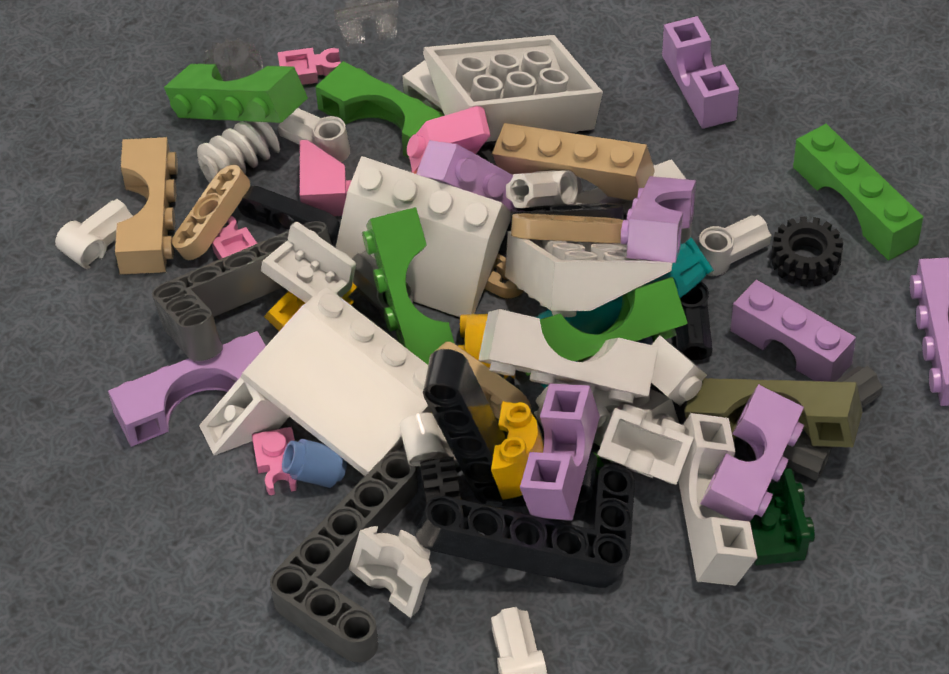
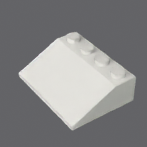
(516, 83)
(458, 226)
(576, 274)
(341, 379)

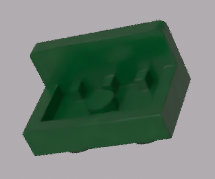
(783, 529)

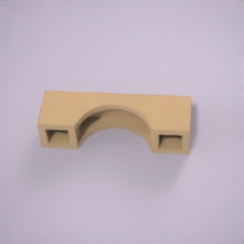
(610, 164)
(144, 239)

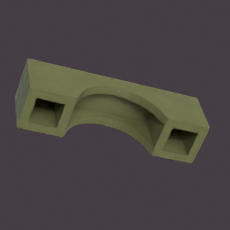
(829, 411)

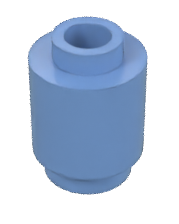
(313, 463)

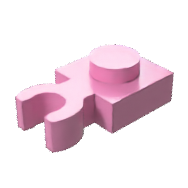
(310, 65)
(232, 240)
(269, 451)

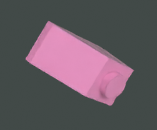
(465, 128)
(322, 179)

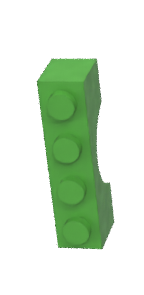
(357, 95)
(260, 97)
(883, 213)
(395, 242)
(644, 313)

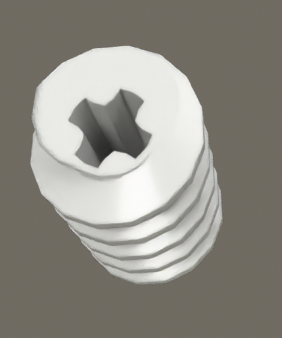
(237, 146)

